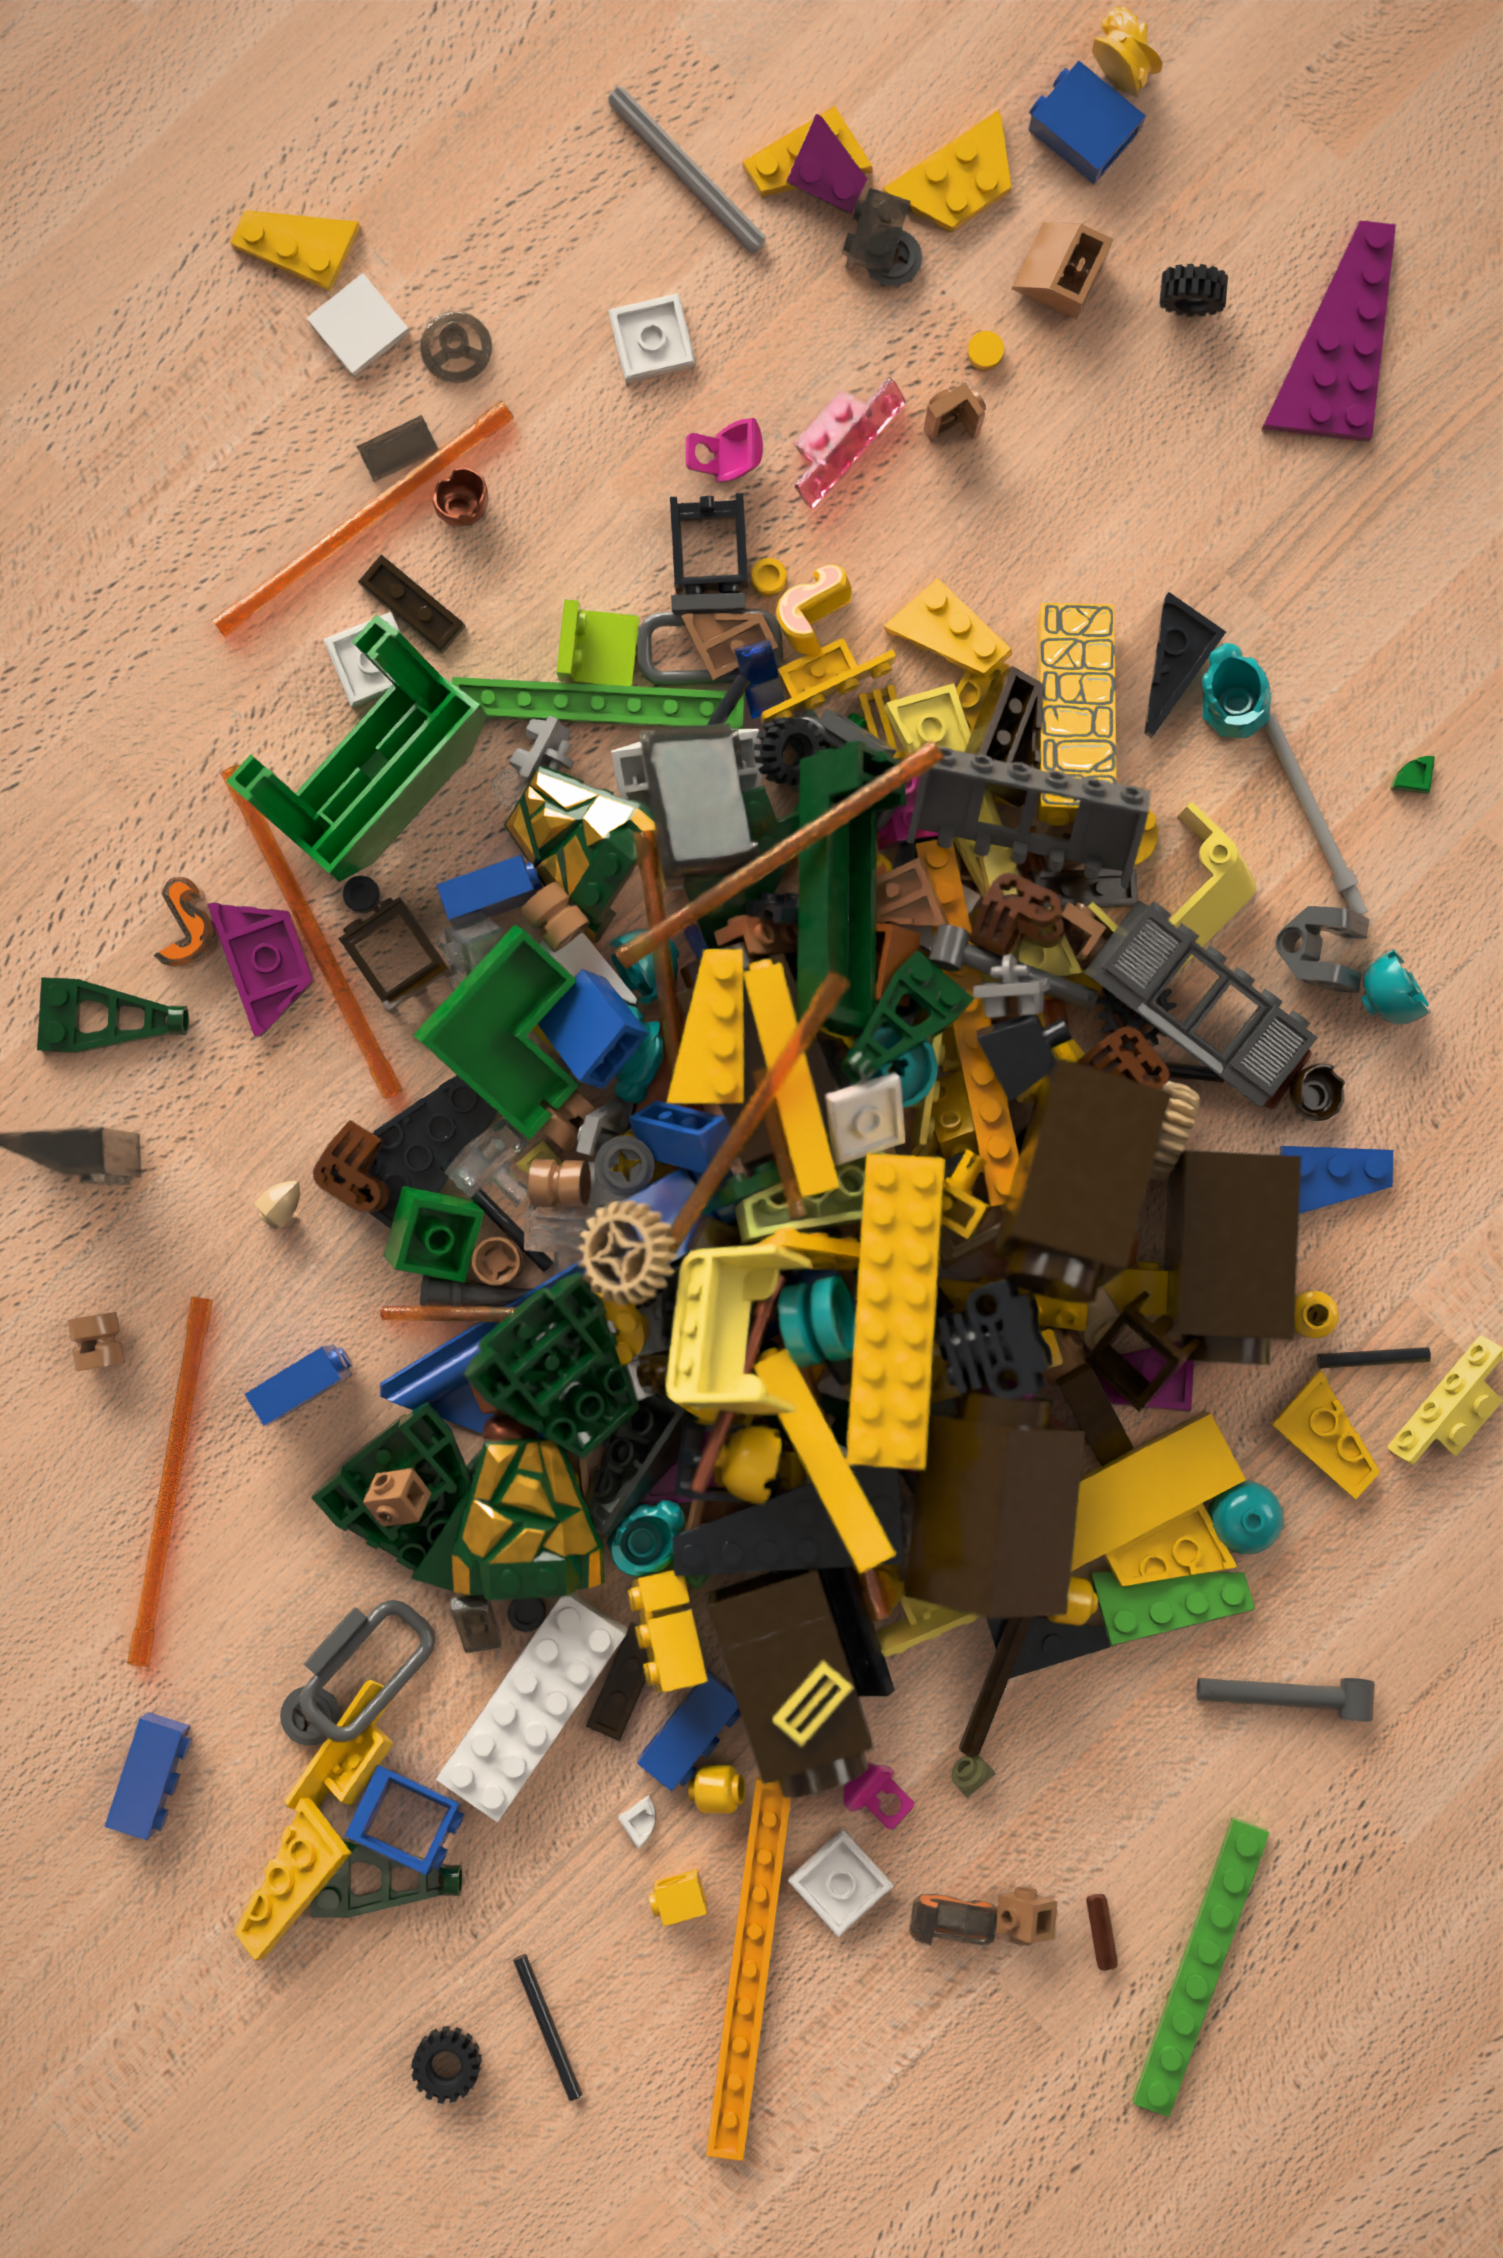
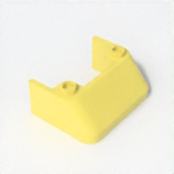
(1220, 896)
(714, 1323)

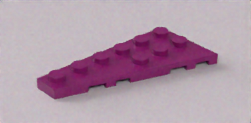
(1339, 361)

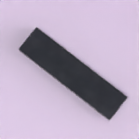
(856, 1631)

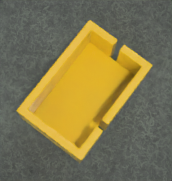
(666, 1632)

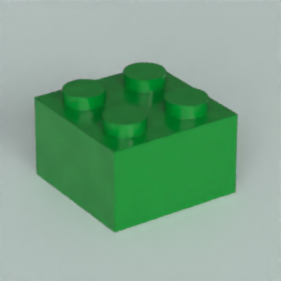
(433, 1234)

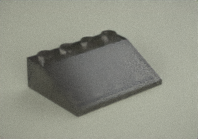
(91, 1153)

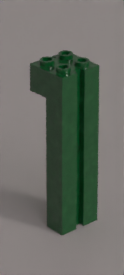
(840, 883)

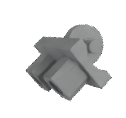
(548, 750)
(995, 993)

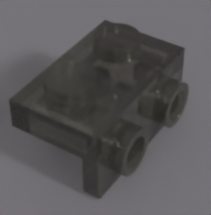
(878, 231)

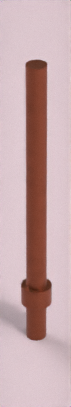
(764, 1313)

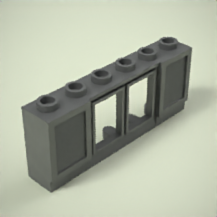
(1104, 829)
(1144, 959)

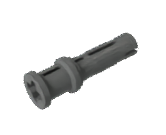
(458, 1293)

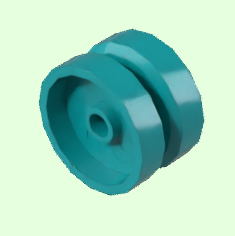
(915, 1068)
(818, 1321)

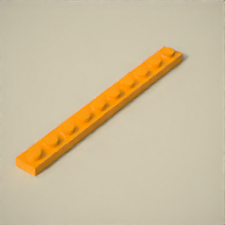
(984, 1092)
(748, 1972)

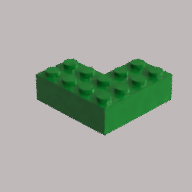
(486, 1027)

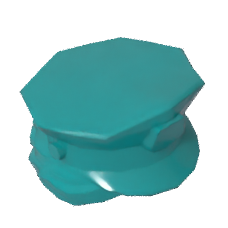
(1235, 693)
(642, 1065)
(645, 1538)

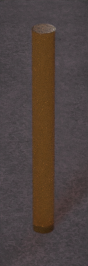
(782, 1153)
(445, 1313)

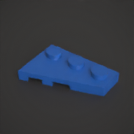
(1340, 1173)

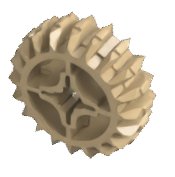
(1175, 1130)
(641, 1268)

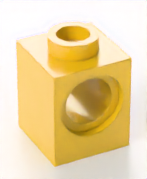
(678, 1898)

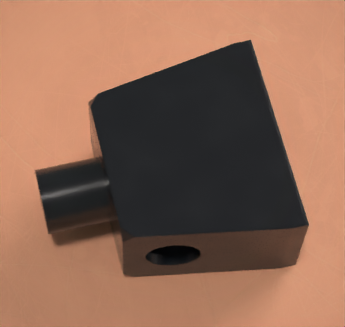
(1022, 1050)

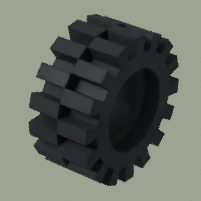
(1193, 290)
(772, 745)
(436, 2085)

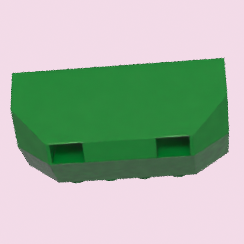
(380, 769)

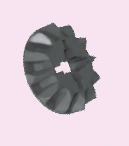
(911, 258)
(638, 1176)
(295, 1722)

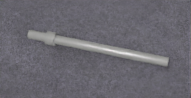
(1344, 880)

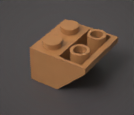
(1063, 266)

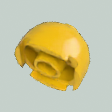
(750, 1462)

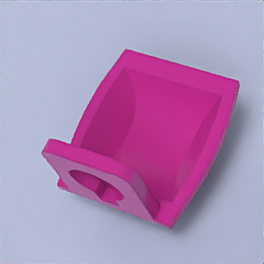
(736, 450)
(864, 1791)

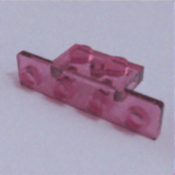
(841, 436)

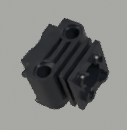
(987, 1343)

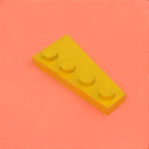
(712, 1043)
(293, 1879)

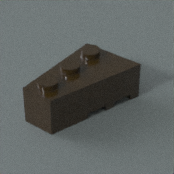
(1009, 727)

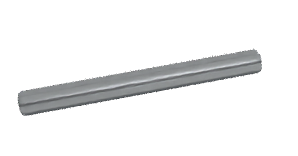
(686, 169)

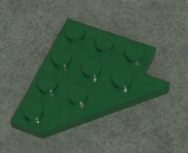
(769, 832)

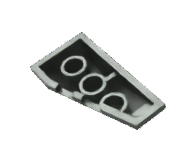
(635, 1460)

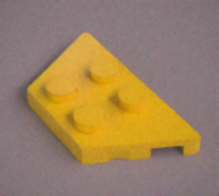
(959, 177)

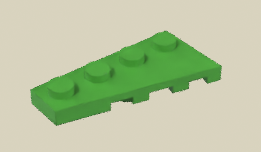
(1168, 1604)

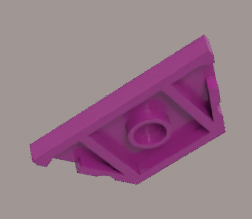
(263, 960)

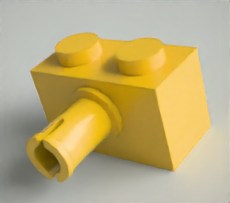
(960, 1209)

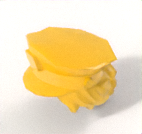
(1125, 51)

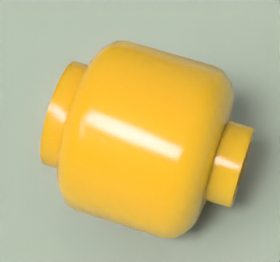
(1325, 1314)
(1081, 1603)
(717, 1789)

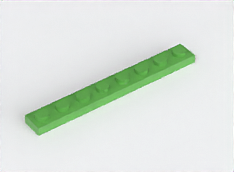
(597, 703)
(1200, 1967)

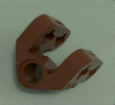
(1011, 918)
(1119, 1061)
(353, 1155)

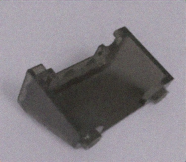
(697, 802)

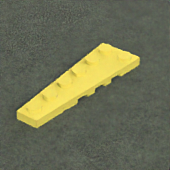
(940, 717)

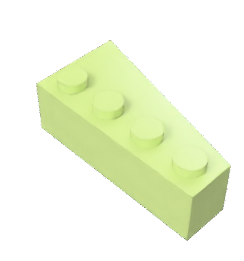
(768, 1210)

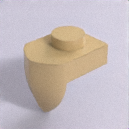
(279, 1204)

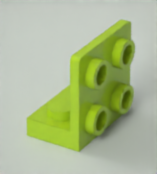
(596, 646)

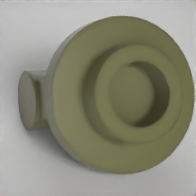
(970, 1774)

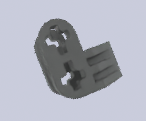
(1305, 961)

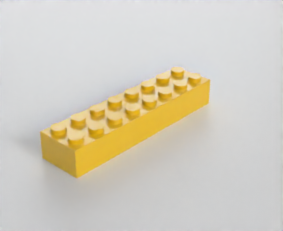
(896, 1311)

